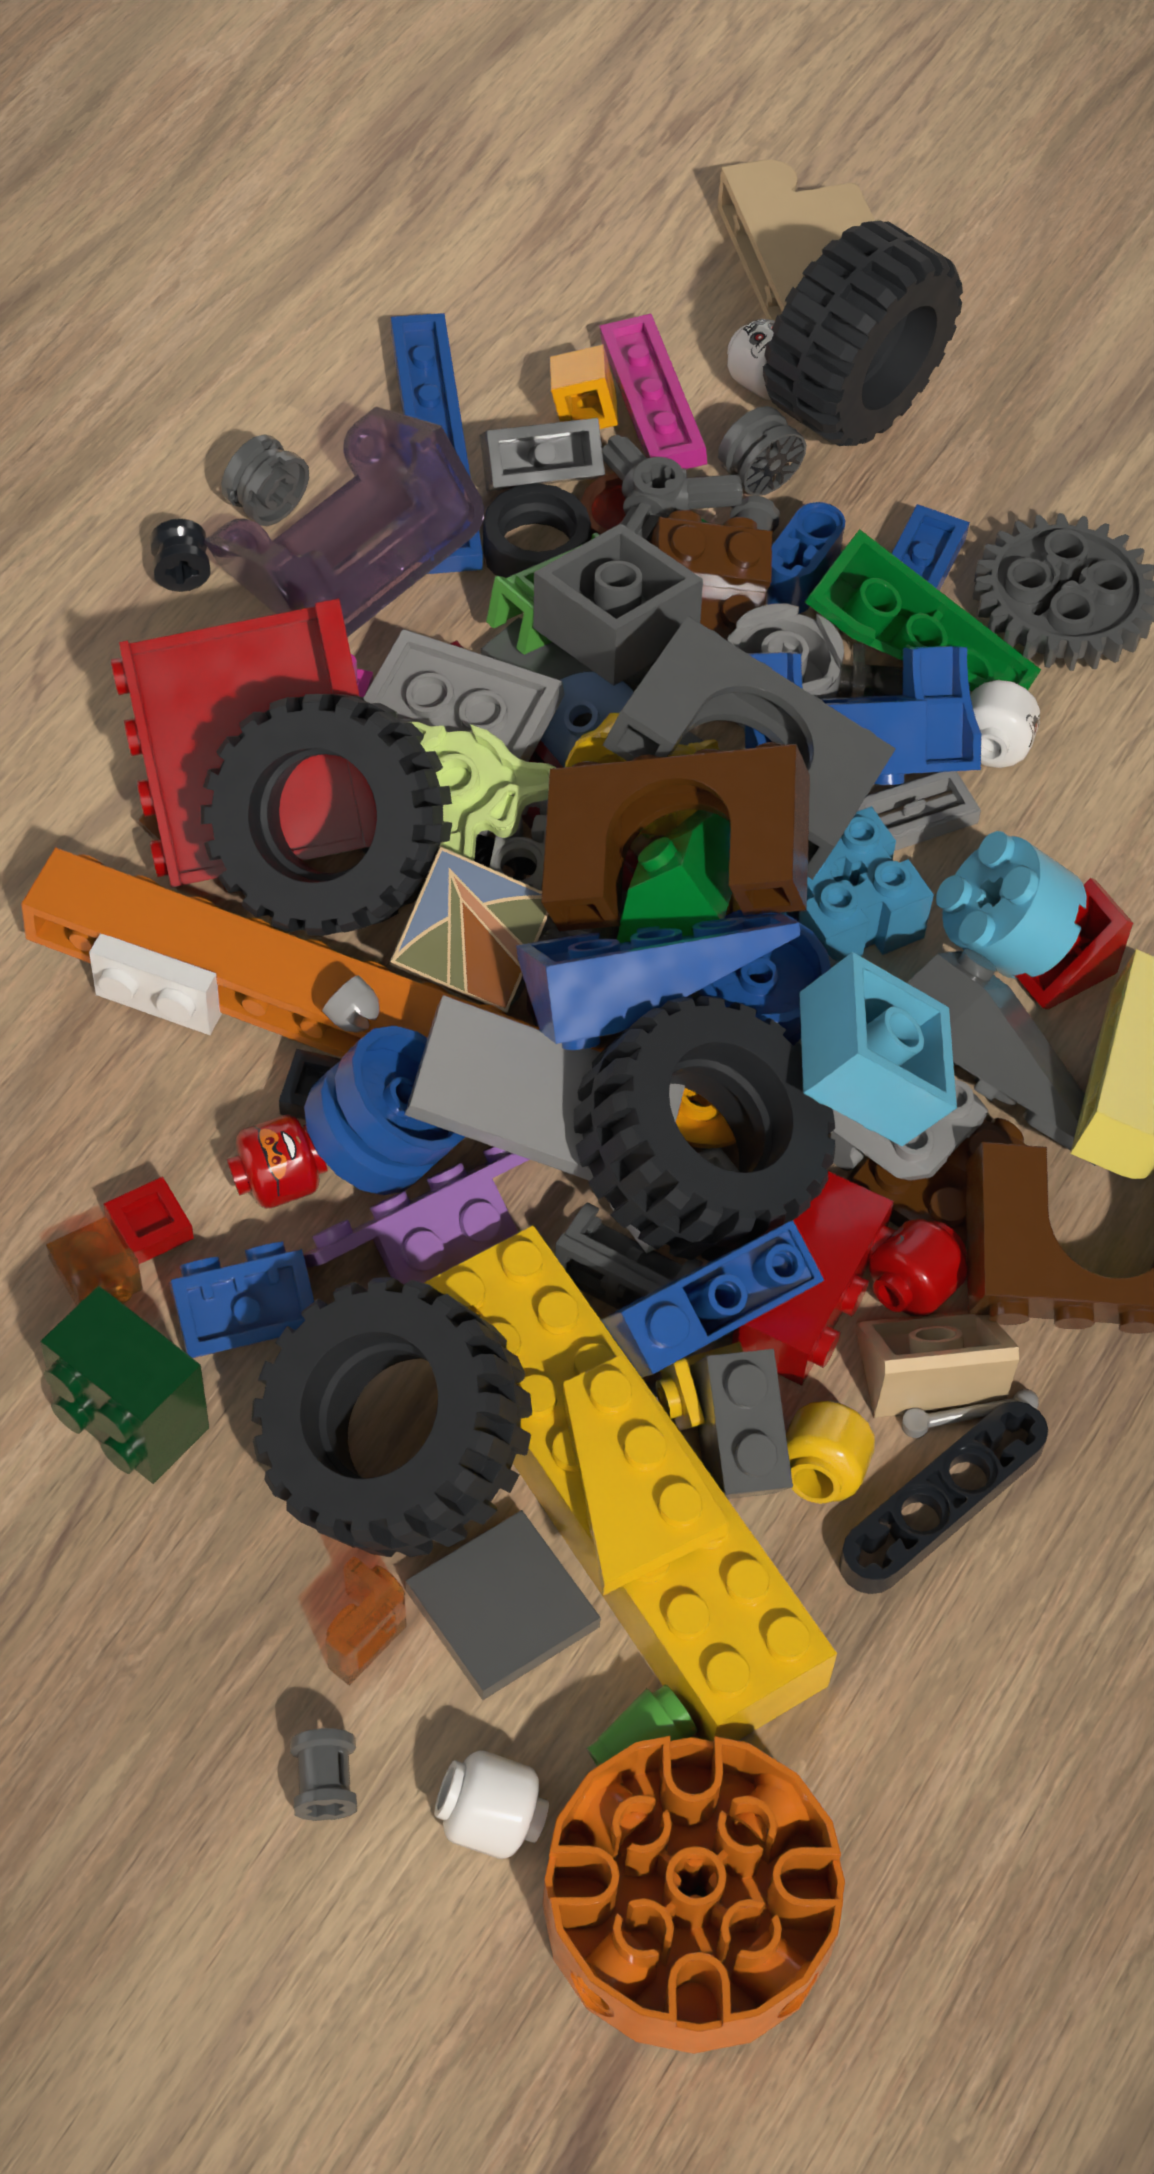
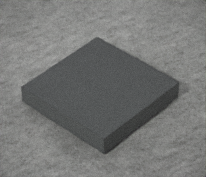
(502, 1604)

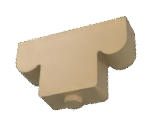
(781, 228)

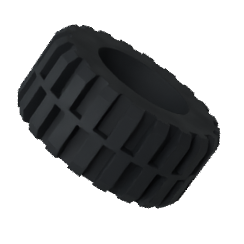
(862, 332)
(250, 829)
(650, 1167)
(322, 1376)

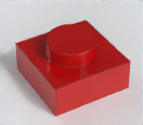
(149, 1220)

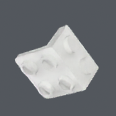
(155, 983)

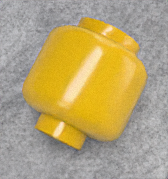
(828, 1451)

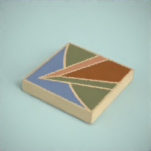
(469, 929)

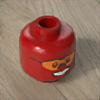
(276, 1162)

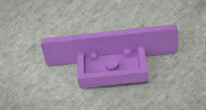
(434, 1230)

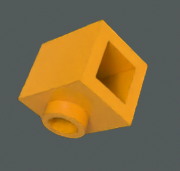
(584, 386)

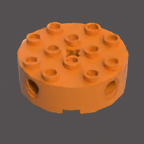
(695, 1966)

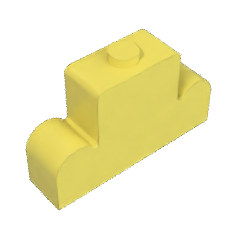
(1119, 1098)

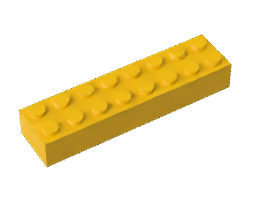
(709, 1623)

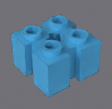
(864, 894)

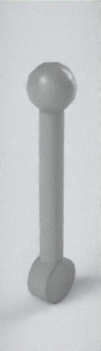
(917, 1421)

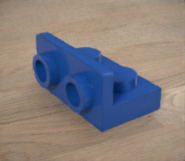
(241, 1301)

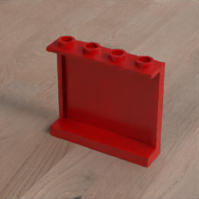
(194, 694)

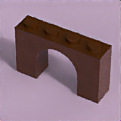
(605, 806)
(1019, 1265)

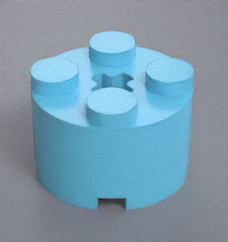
(1012, 906)

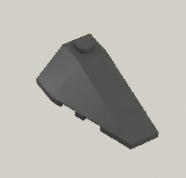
(1002, 1043)

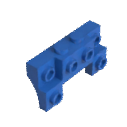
(927, 725)

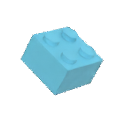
(877, 1050)

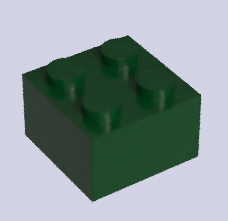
(124, 1385)

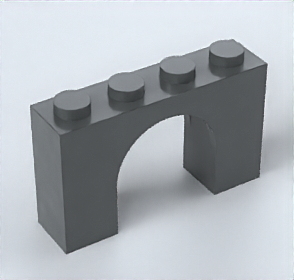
(712, 680)

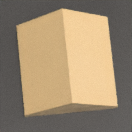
(935, 1362)

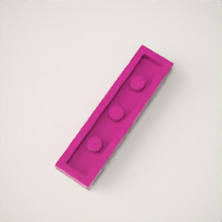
(652, 391)

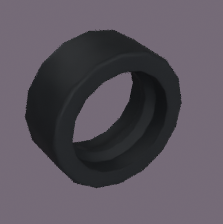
(527, 506)

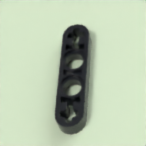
(938, 1490)

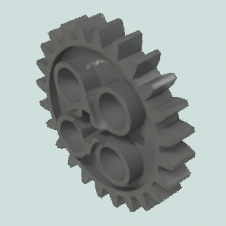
(1065, 591)

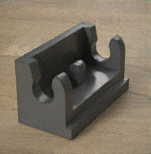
(612, 1263)

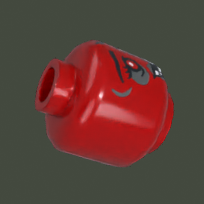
(918, 1267)

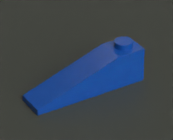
(603, 986)

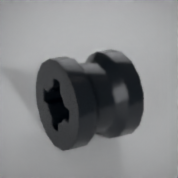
(179, 555)

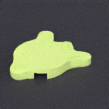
(485, 784)

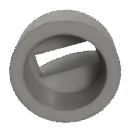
(353, 1006)

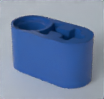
(805, 553)

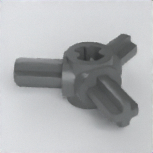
(661, 486)

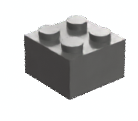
(615, 602)

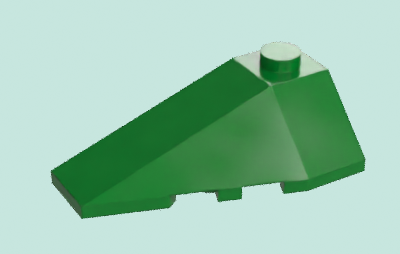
(895, 608)
(681, 878)

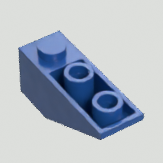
(713, 1299)

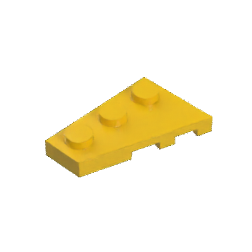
(635, 1476)

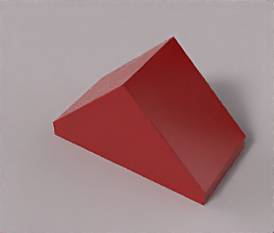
(1092, 957)

